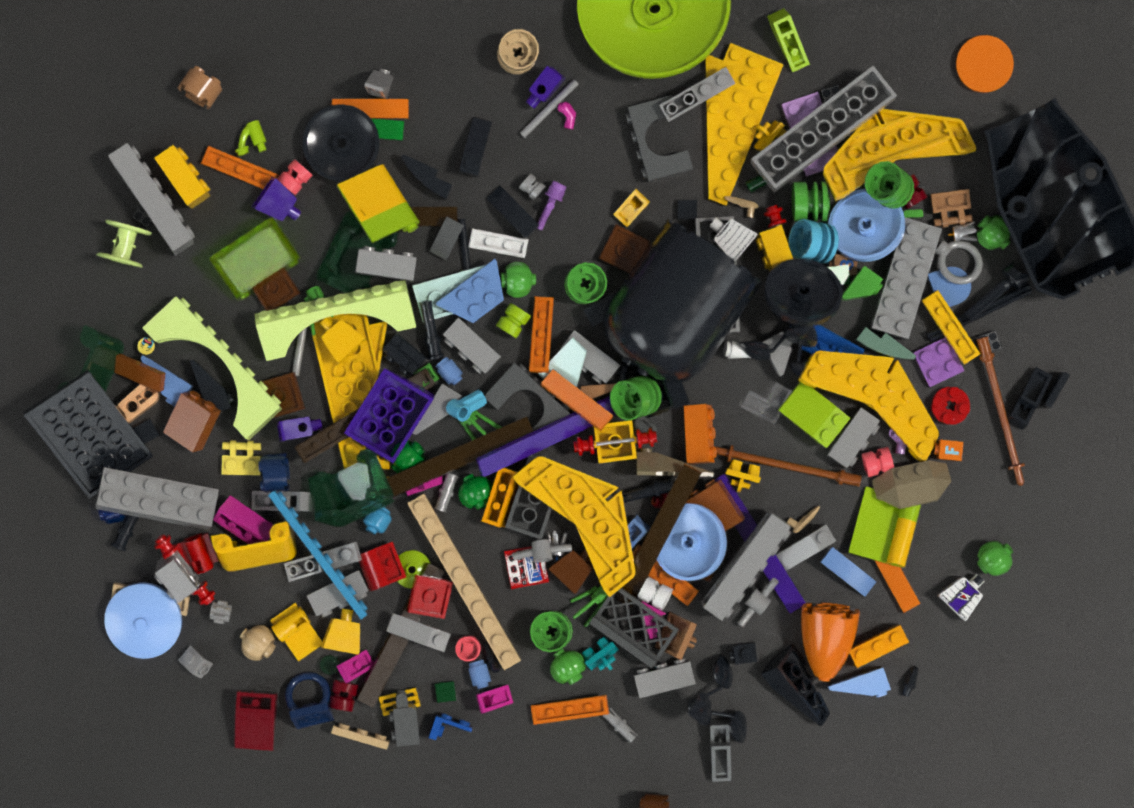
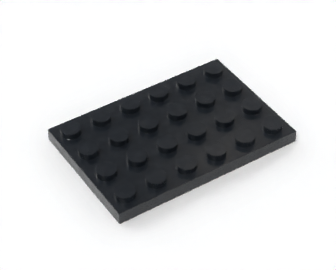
(87, 432)

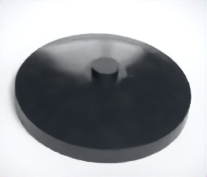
(341, 142)
(803, 292)

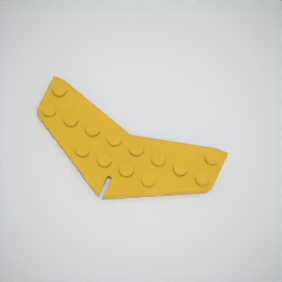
(899, 137)
(889, 393)
(598, 521)

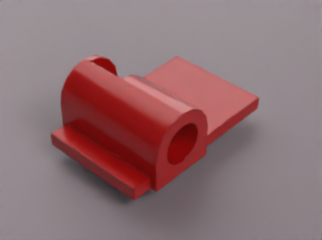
(198, 552)

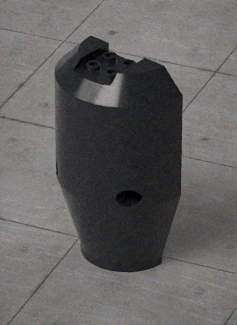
(1069, 222)

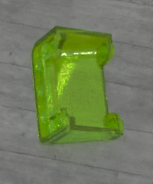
(254, 257)

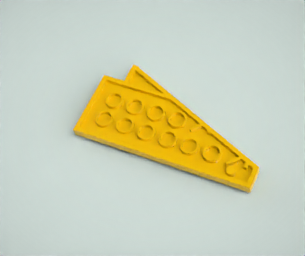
(735, 114)
(354, 377)

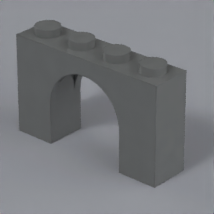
(655, 166)
(516, 380)

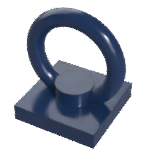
(311, 713)

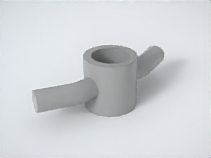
(541, 551)
(757, 602)

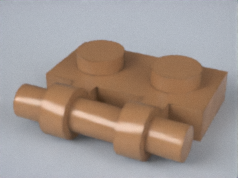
(948, 202)

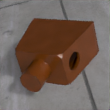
(572, 569)

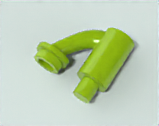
(255, 131)

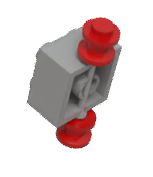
(178, 575)

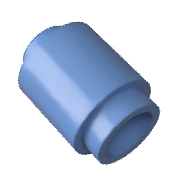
(449, 371)
(479, 674)

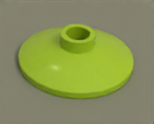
(415, 559)

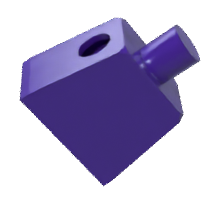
(551, 80)
(277, 201)
(289, 429)

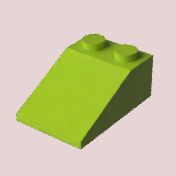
(814, 414)

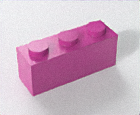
(243, 522)

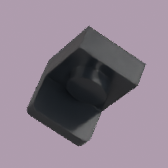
(743, 653)

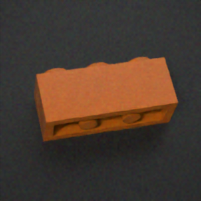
(699, 434)

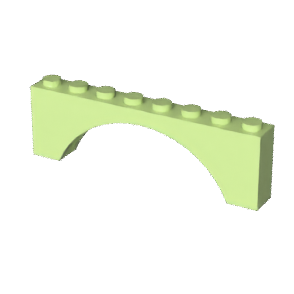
(281, 325)
(254, 403)

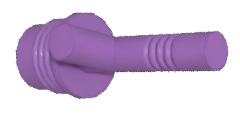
(556, 192)

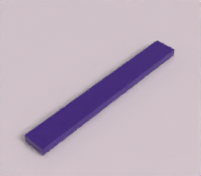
(536, 441)
(785, 588)

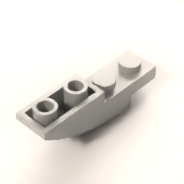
(697, 94)
(309, 565)

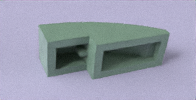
(885, 345)

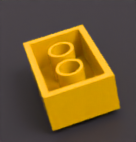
(183, 176)

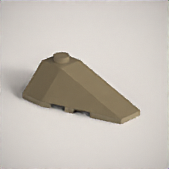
(660, 465)

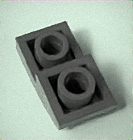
(446, 238)

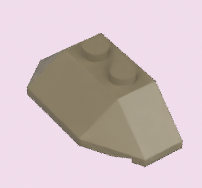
(912, 484)

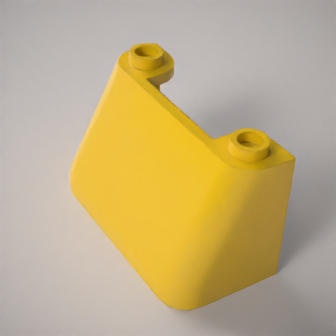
(279, 549)

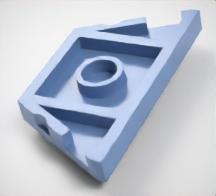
(475, 295)

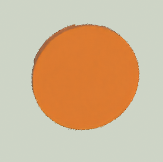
(984, 64)

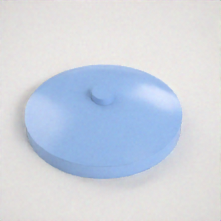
(866, 227)
(694, 544)
(143, 620)

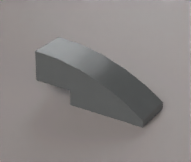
(720, 750)

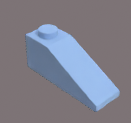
(867, 683)

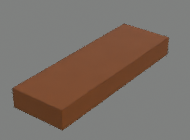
(140, 372)

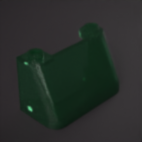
(341, 258)
(102, 355)
(350, 492)

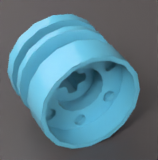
(813, 241)

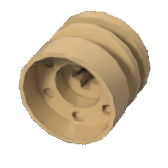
(514, 41)

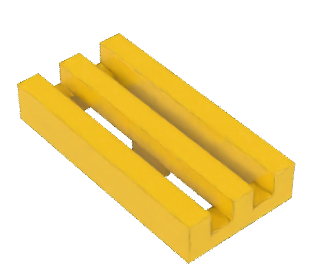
(384, 705)

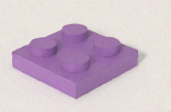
(938, 362)

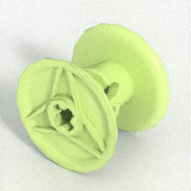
(124, 243)

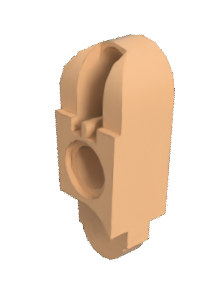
(142, 402)

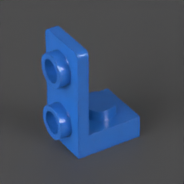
(437, 728)

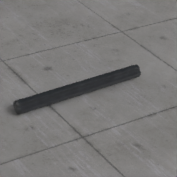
(999, 303)

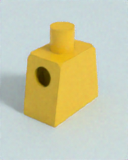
(340, 338)
(343, 634)

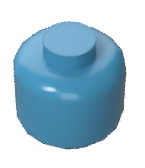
(377, 521)

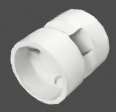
(654, 593)

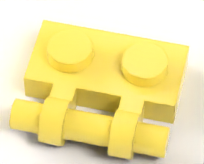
(240, 464)

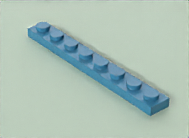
(314, 547)

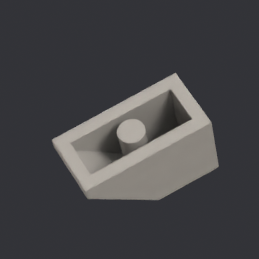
(781, 354)

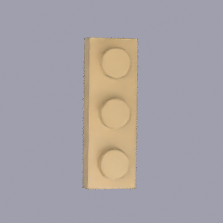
(361, 735)

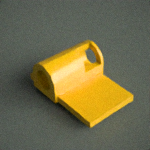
(295, 629)

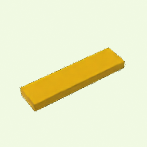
(950, 327)

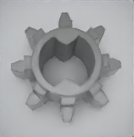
(220, 612)

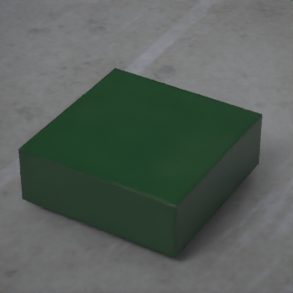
(445, 691)

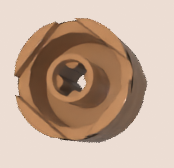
(200, 87)

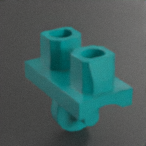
(603, 657)

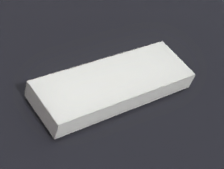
(498, 243)

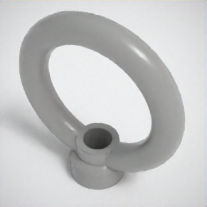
(943, 250)

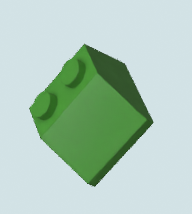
(863, 285)

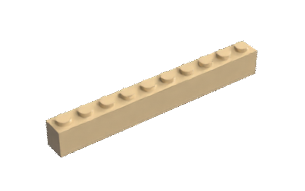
(464, 581)

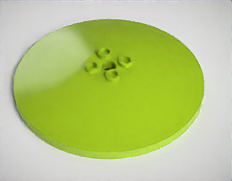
(653, 43)

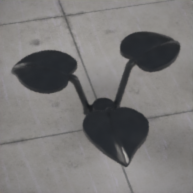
(803, 335)
(700, 706)

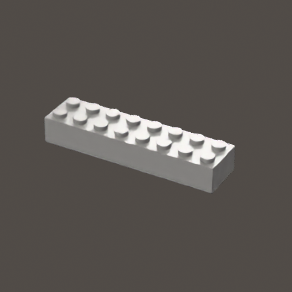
(823, 129)

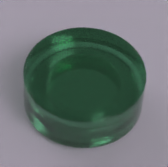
(329, 664)

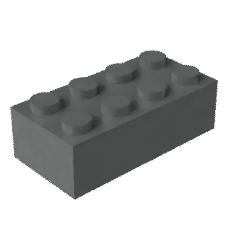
(528, 513)

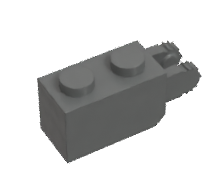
(405, 721)

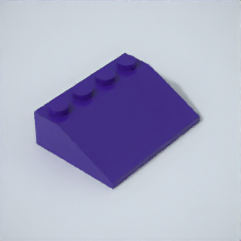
(389, 414)

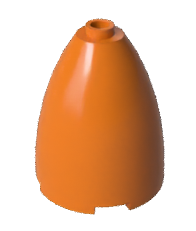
(828, 636)

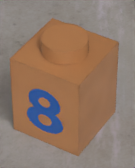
(839, 260)

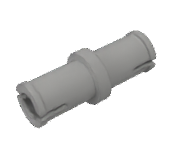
(446, 492)
(620, 726)

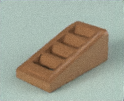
(597, 390)

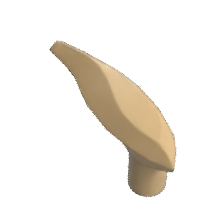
(744, 203)
(798, 526)

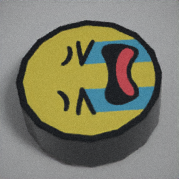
(146, 346)

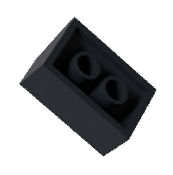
(672, 394)

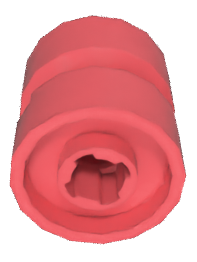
(291, 183)
(877, 461)
(468, 648)

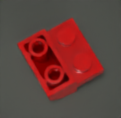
(381, 566)

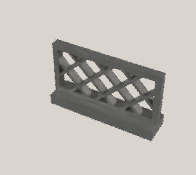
(623, 638)

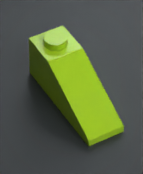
(788, 39)

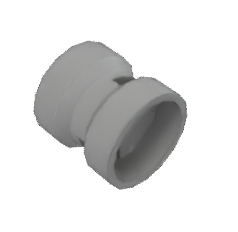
(532, 186)

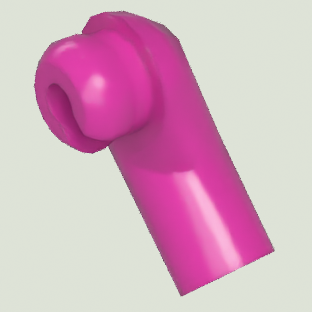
(569, 112)

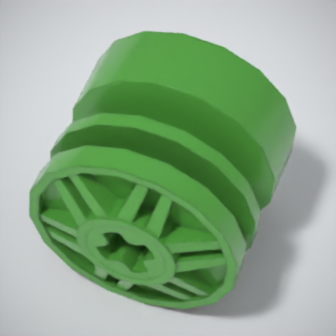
(889, 184)
(810, 201)
(587, 272)
(635, 397)
(540, 628)

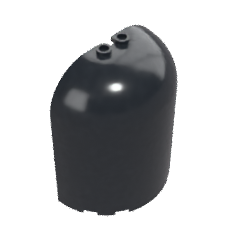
(677, 305)

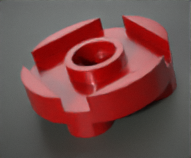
(960, 410)

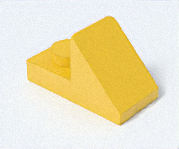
(631, 208)

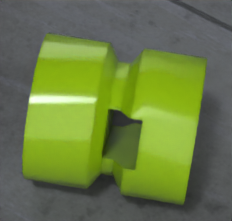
(513, 320)

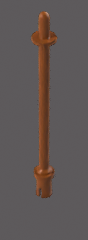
(987, 358)
(840, 476)

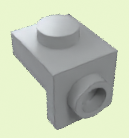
(195, 662)

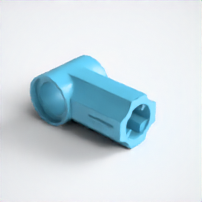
(463, 408)

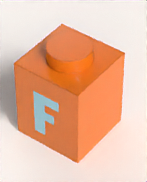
(948, 450)

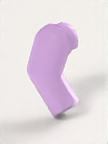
(901, 447)

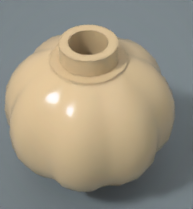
(257, 642)

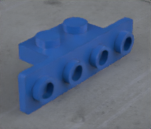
(832, 342)

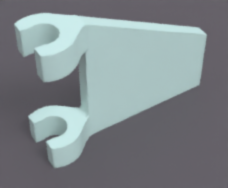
(568, 362)

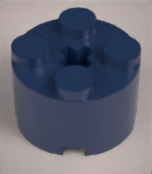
(275, 472)

